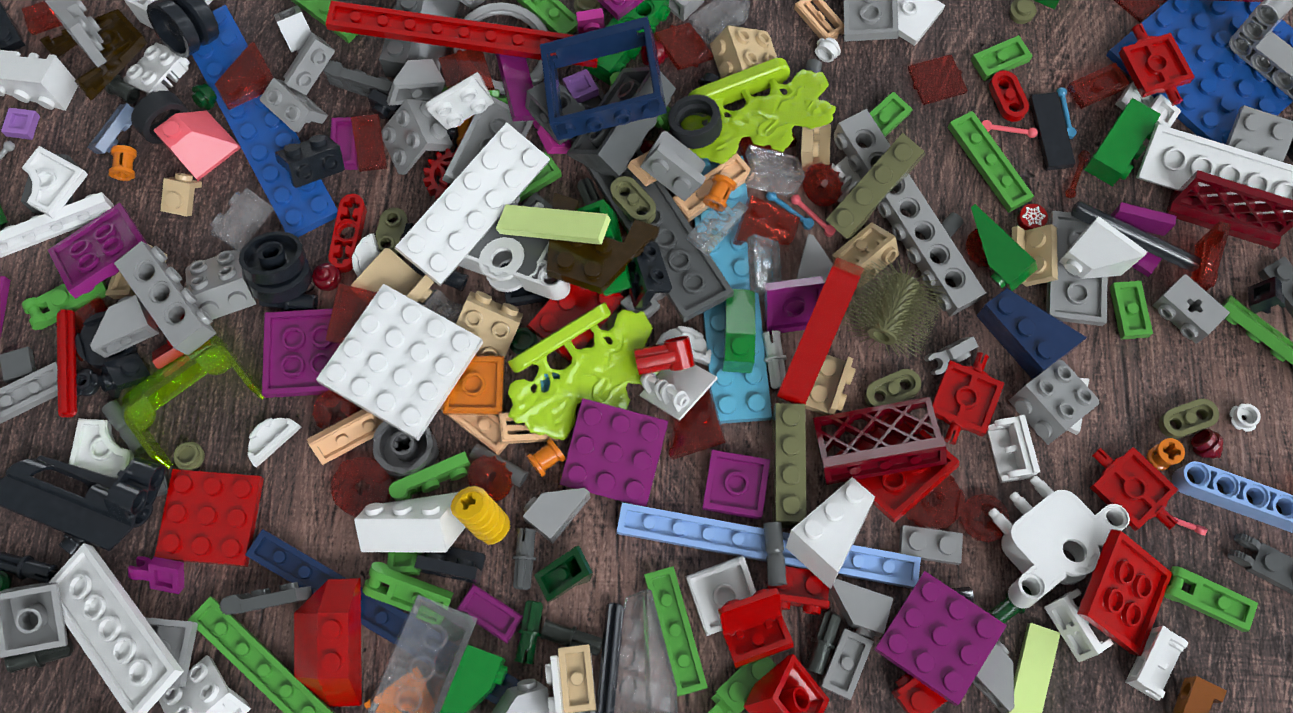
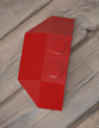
(330, 643)

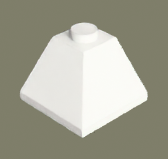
(1101, 252)

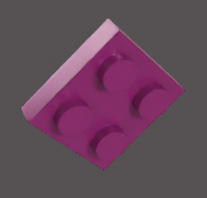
(791, 303)
(736, 484)

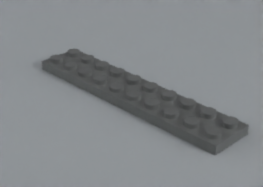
(693, 275)

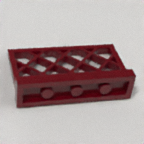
(1208, 211)
(882, 458)

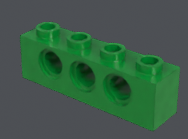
(607, 65)

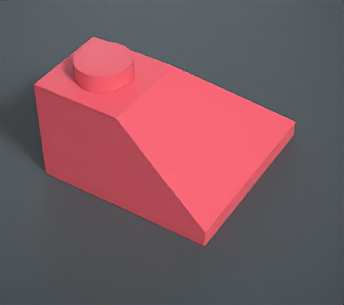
(197, 141)

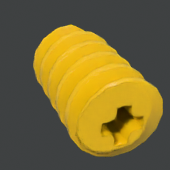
(480, 514)

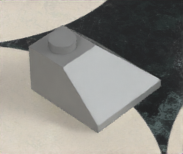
(31, 619)

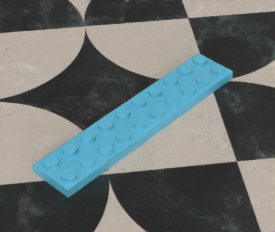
(736, 394)

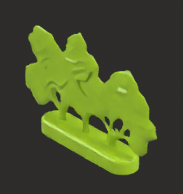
(763, 118)
(594, 374)

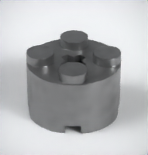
(399, 462)

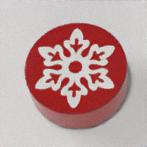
(1032, 216)

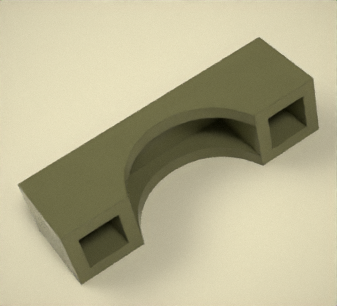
(875, 185)
(790, 464)

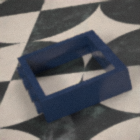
(591, 46)

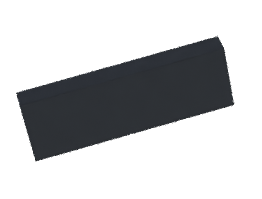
(1052, 131)

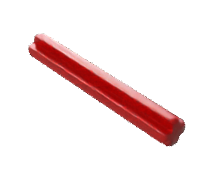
(66, 363)

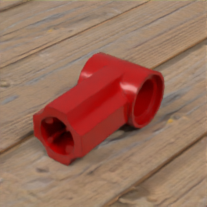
(672, 355)

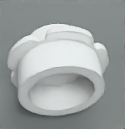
(827, 49)
(1251, 414)

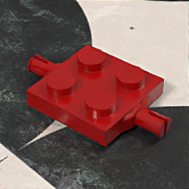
(1156, 65)
(966, 398)
(1136, 487)

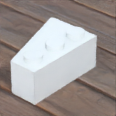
(36, 79)
(409, 525)
(830, 531)

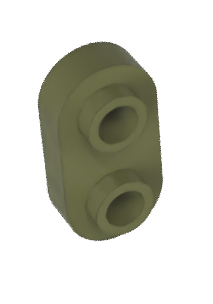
(635, 202)
(391, 232)
(890, 388)
(1187, 420)

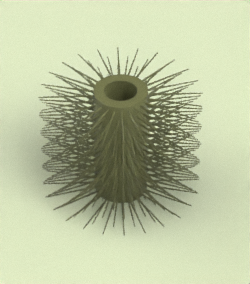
(894, 308)

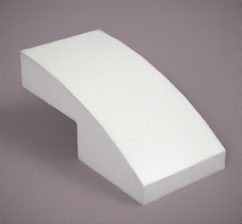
(1160, 104)

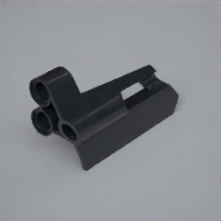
(102, 516)

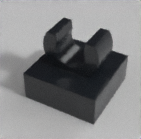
(1266, 295)

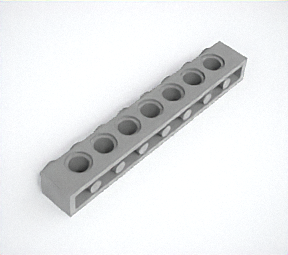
(908, 197)

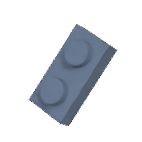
(117, 122)

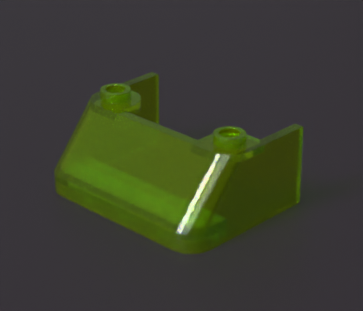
(166, 383)

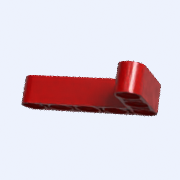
(820, 331)

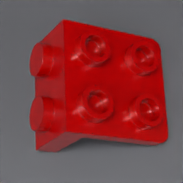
(754, 627)

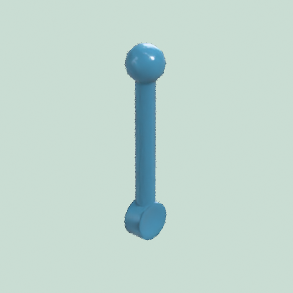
(1062, 92)
(808, 223)

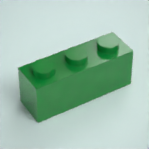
(1123, 143)

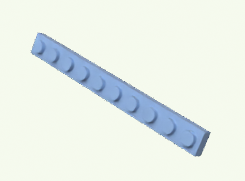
(750, 542)

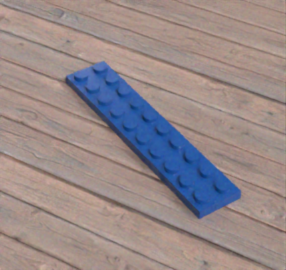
(261, 135)

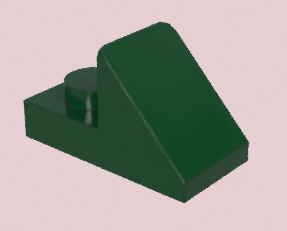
(564, 574)

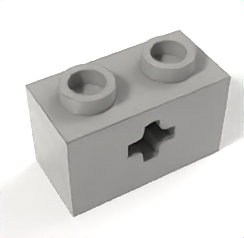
(1190, 309)

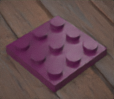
(91, 251)
(295, 352)
(614, 452)
(940, 638)

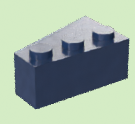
(1028, 332)

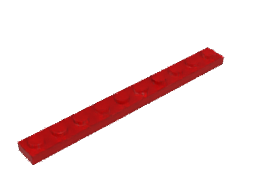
(441, 31)

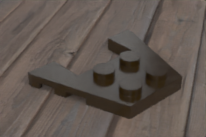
(120, 45)
(595, 264)

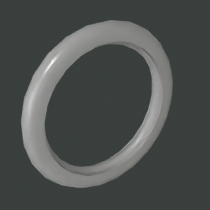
(515, 11)

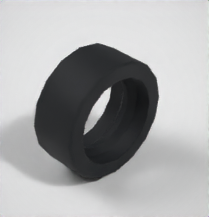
(692, 105)
(150, 108)

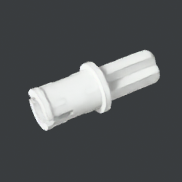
(774, 358)

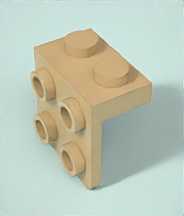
(741, 49)
(395, 273)
(491, 322)

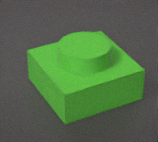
(403, 562)

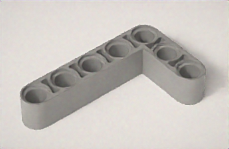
(1263, 48)

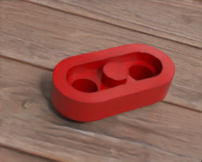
(1011, 97)

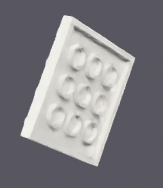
(400, 361)

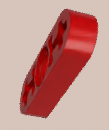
(343, 221)

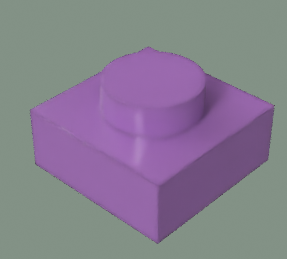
(581, 86)
(20, 123)

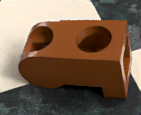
(1198, 696)

